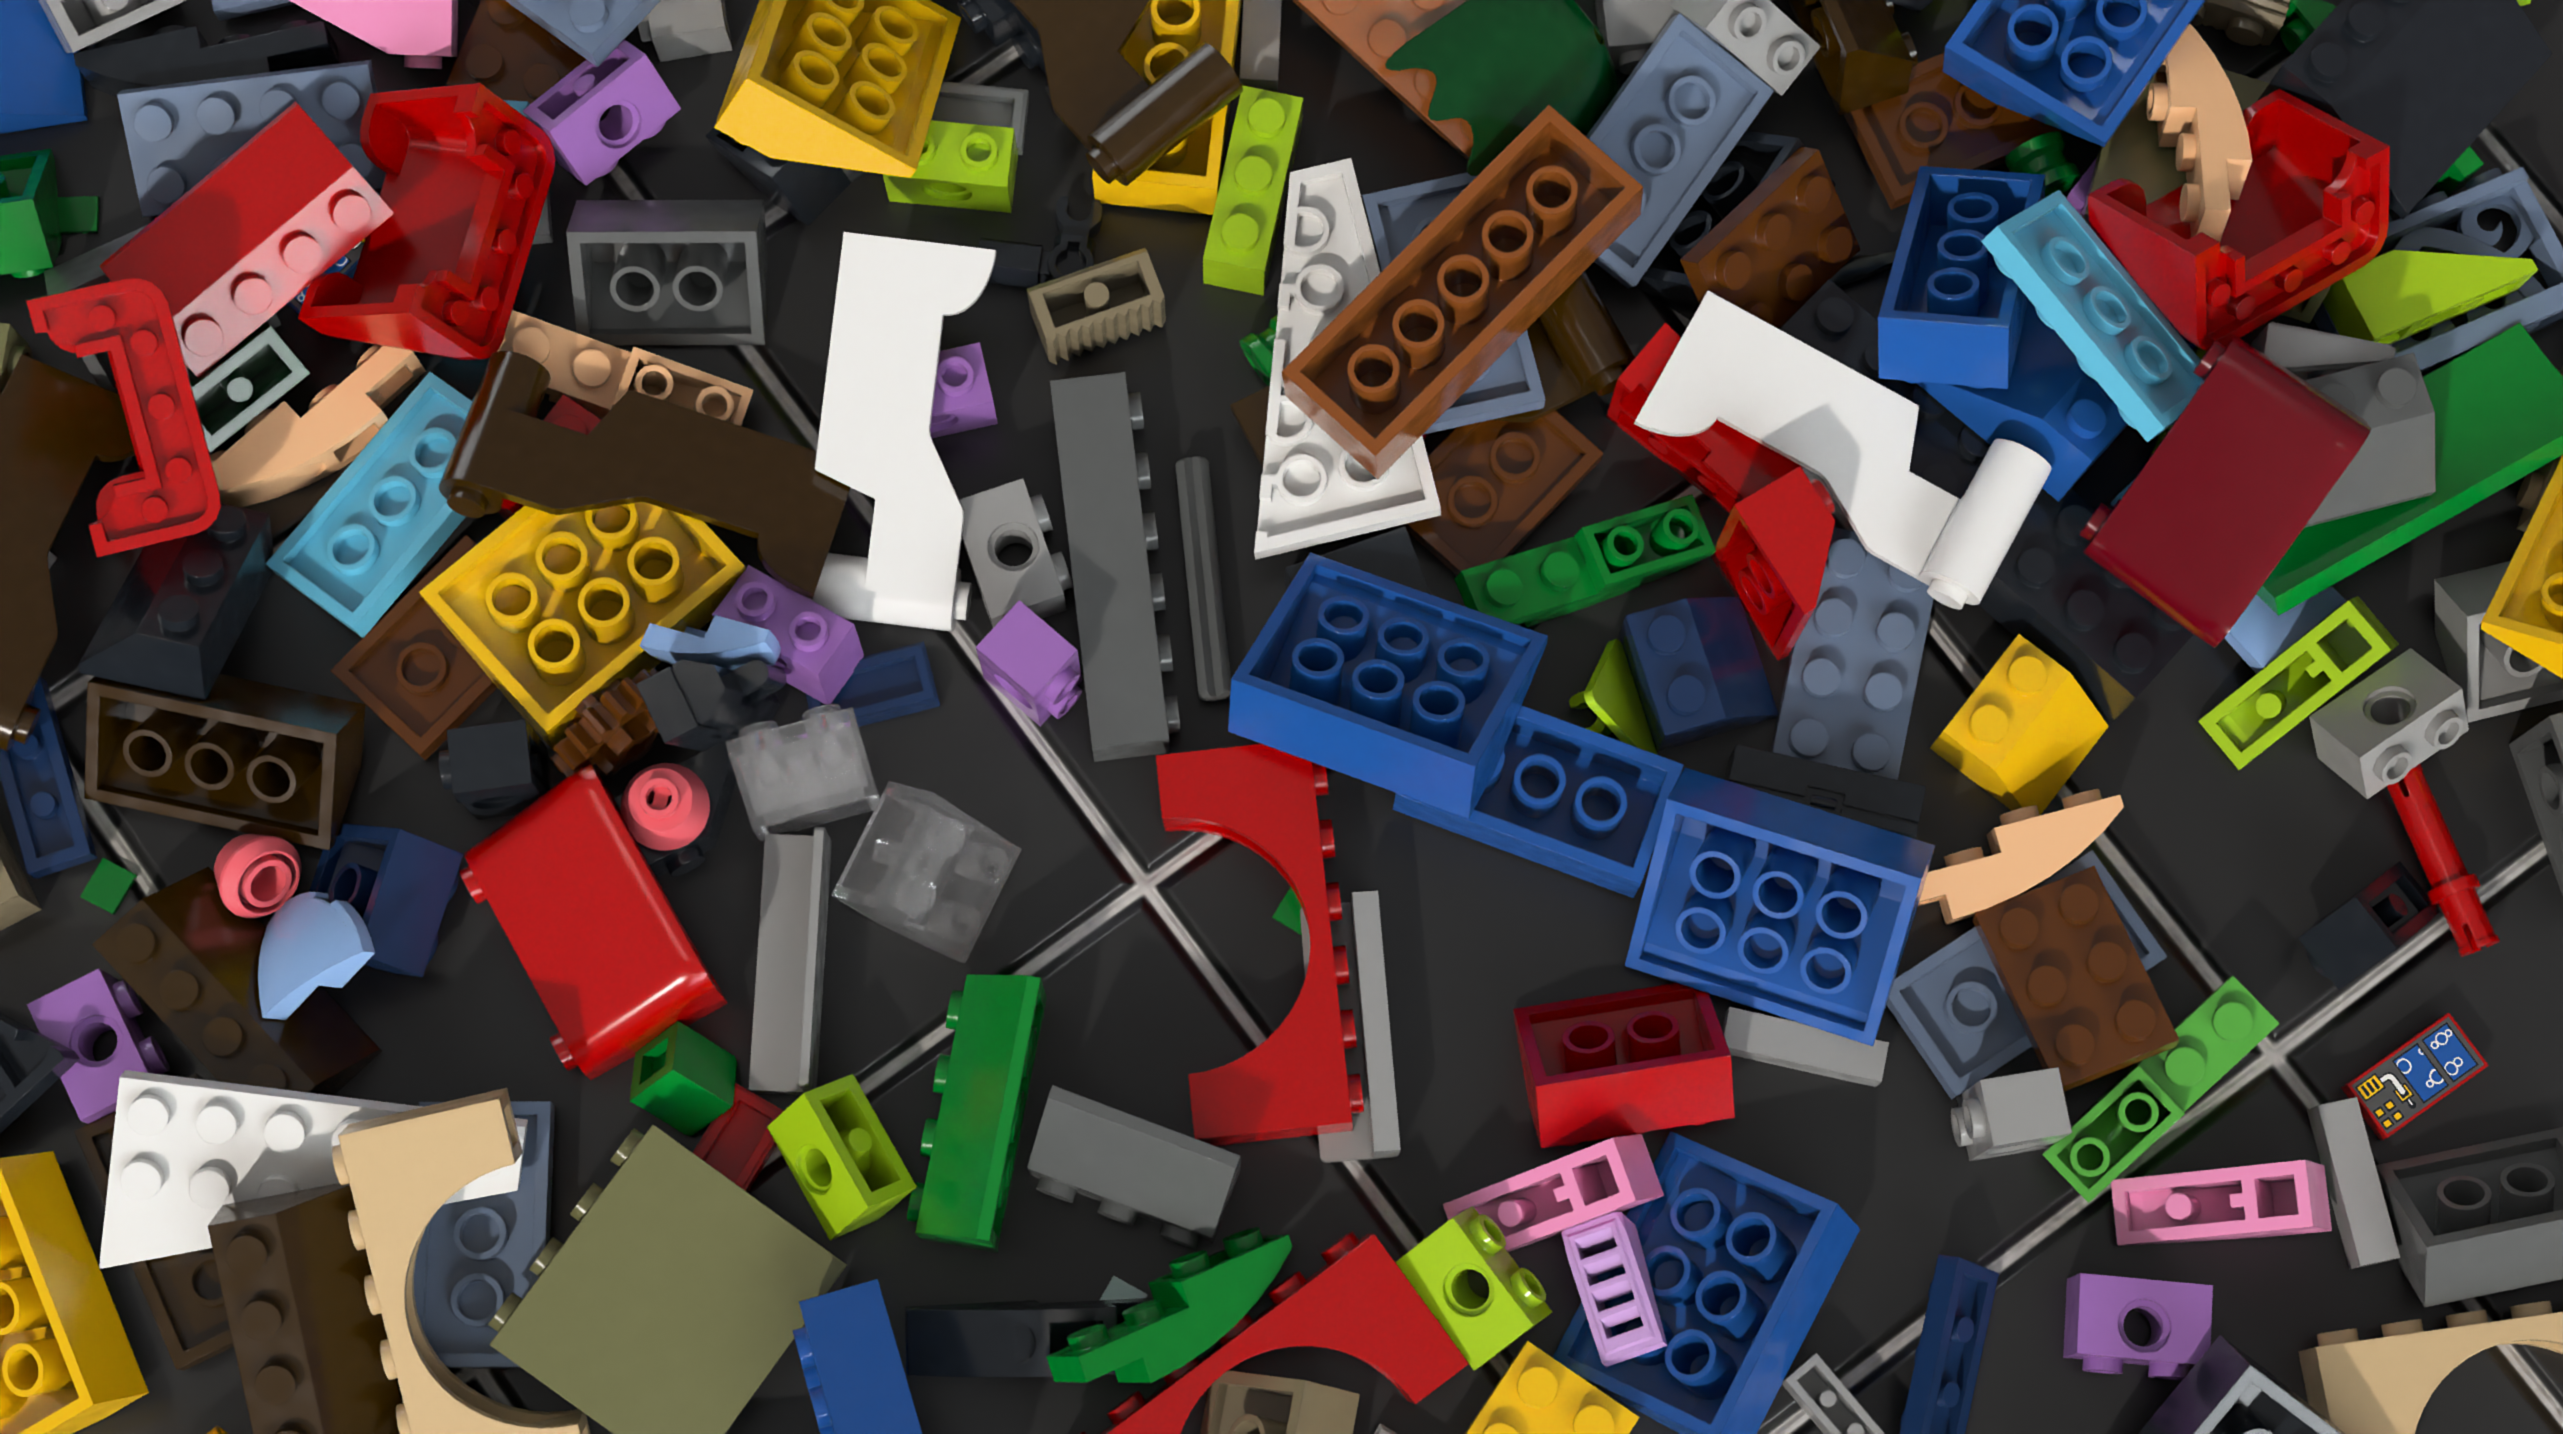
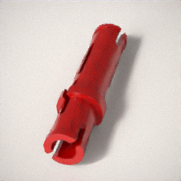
(2442, 863)

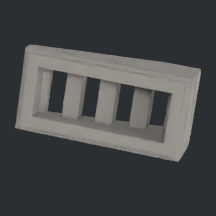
(2317, 353)

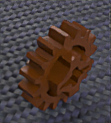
(608, 730)

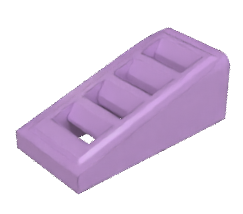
(1602, 1247)

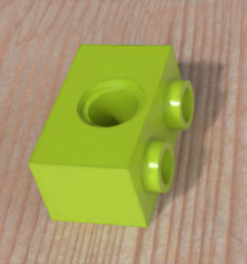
(961, 169)
(841, 1156)
(1440, 1277)

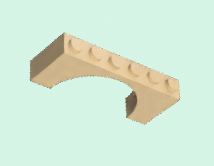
(399, 1178)
(2389, 1379)

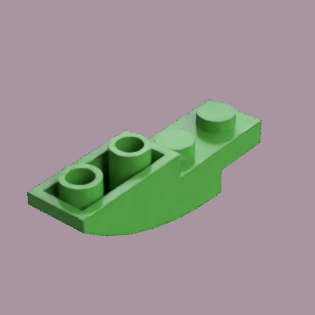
(2160, 1089)

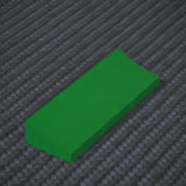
(2492, 426)

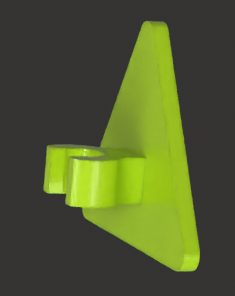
(1615, 700)

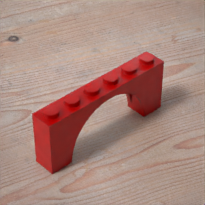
(1299, 1074)
(1349, 1305)

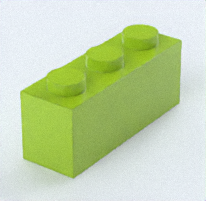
(1252, 190)

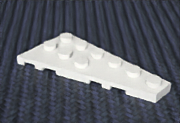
(1308, 481)
(206, 1144)

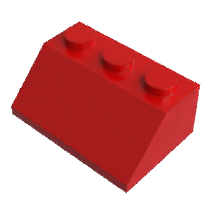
(1777, 555)
(1624, 1064)

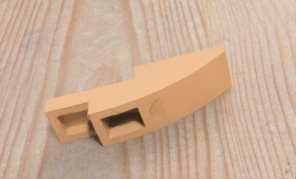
(2206, 125)
(601, 374)
(293, 452)
(2023, 855)

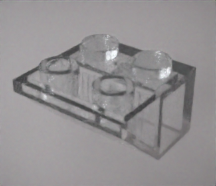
(804, 771)
(926, 870)

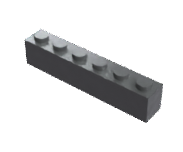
(1111, 567)

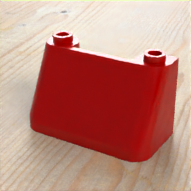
(465, 206)
(2301, 223)
(176, 481)
(590, 925)

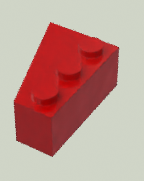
(1717, 461)

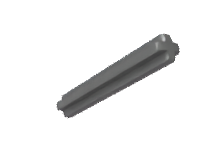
(1203, 579)

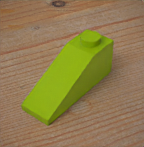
(2418, 290)
(2298, 682)

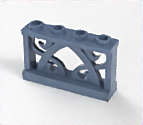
(2423, 233)

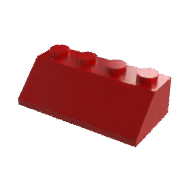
(252, 235)

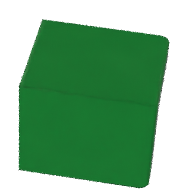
(683, 1079)

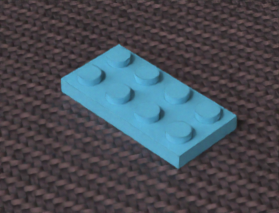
(2098, 312)
(380, 514)

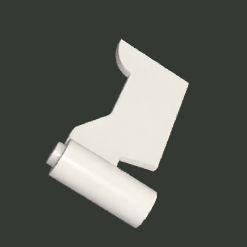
(880, 424)
(1851, 437)

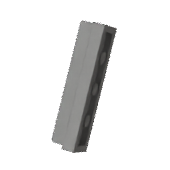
(790, 963)
(1377, 1128)

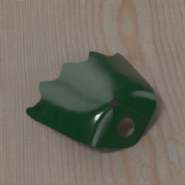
(1509, 62)

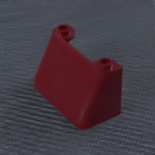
(2226, 490)

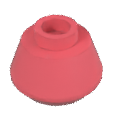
(663, 824)
(257, 874)

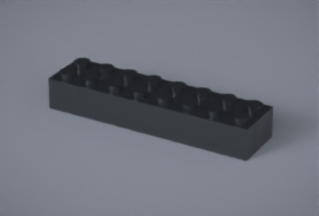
(2045, 583)

